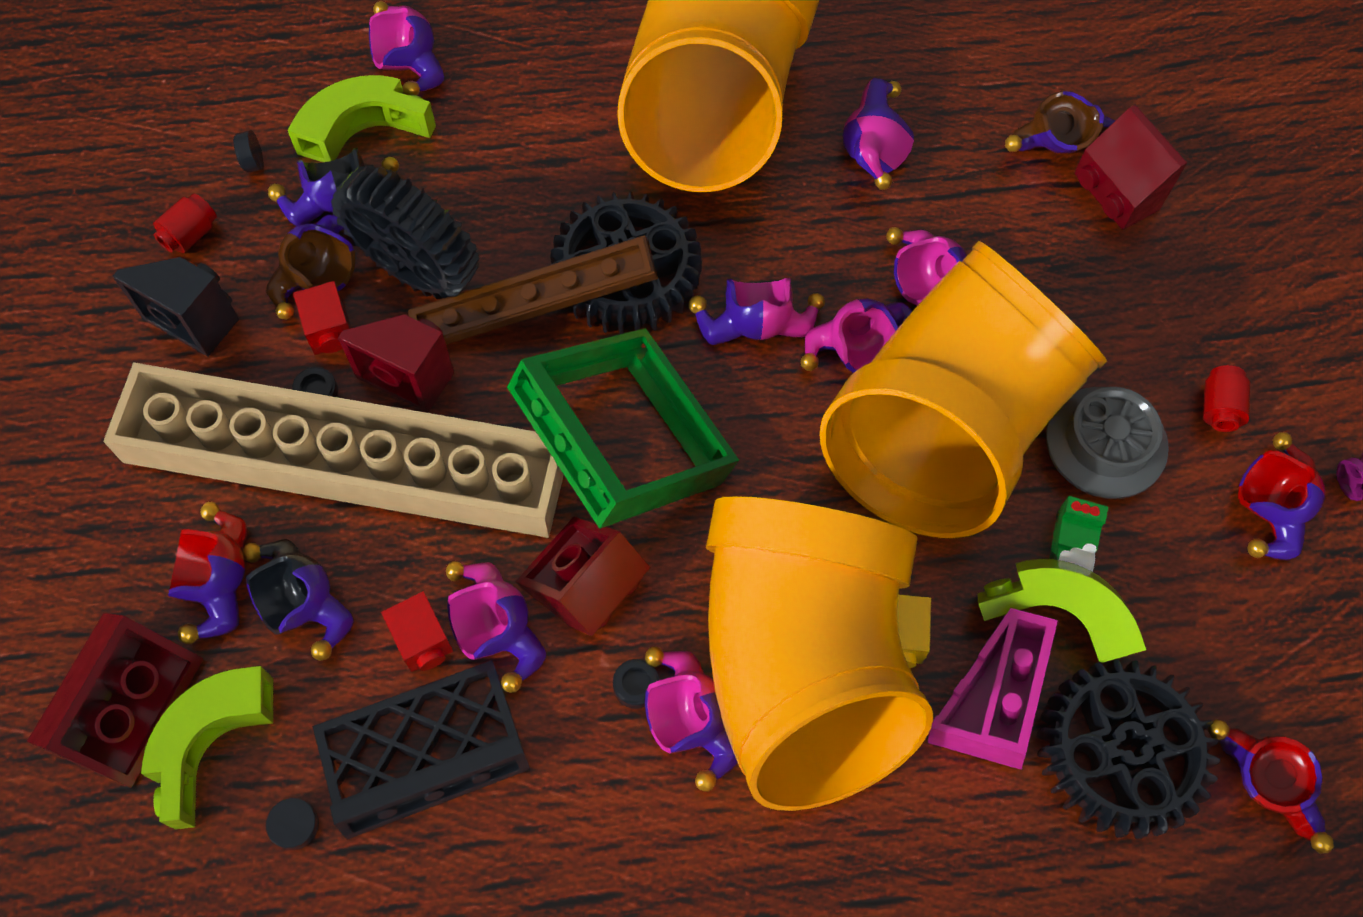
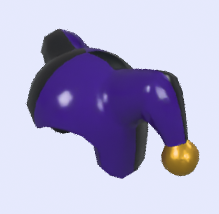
(319, 185)
(295, 592)

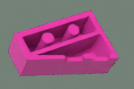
(1000, 694)

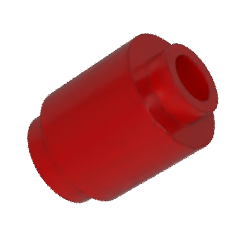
(184, 223)
(1227, 398)

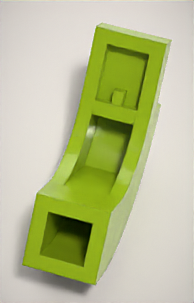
(354, 105)
(1072, 589)
(190, 726)

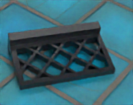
(422, 786)

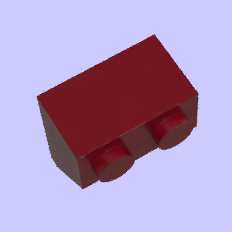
(1130, 168)
(400, 358)
(584, 574)

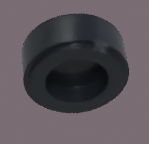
(248, 151)
(316, 381)
(632, 681)
(292, 824)

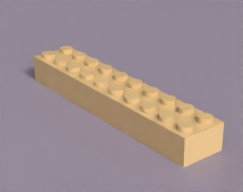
(336, 449)

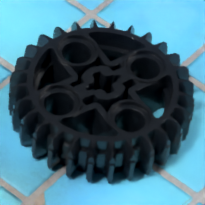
(662, 230)
(405, 232)
(1144, 732)

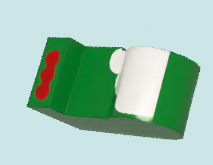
(1078, 532)

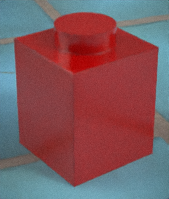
(322, 317)
(417, 633)

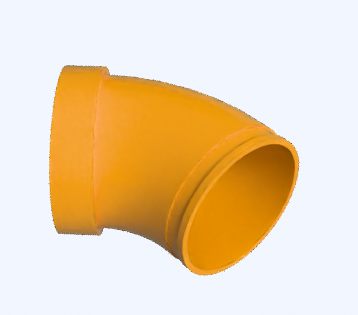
(709, 87)
(956, 400)
(811, 649)

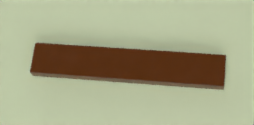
(541, 290)

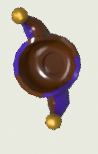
(1061, 124)
(310, 258)

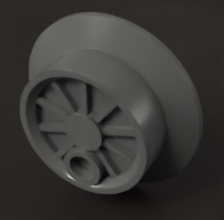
(1108, 442)

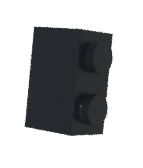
(180, 301)

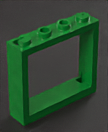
(577, 455)

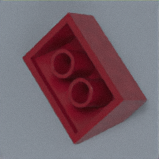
(115, 698)

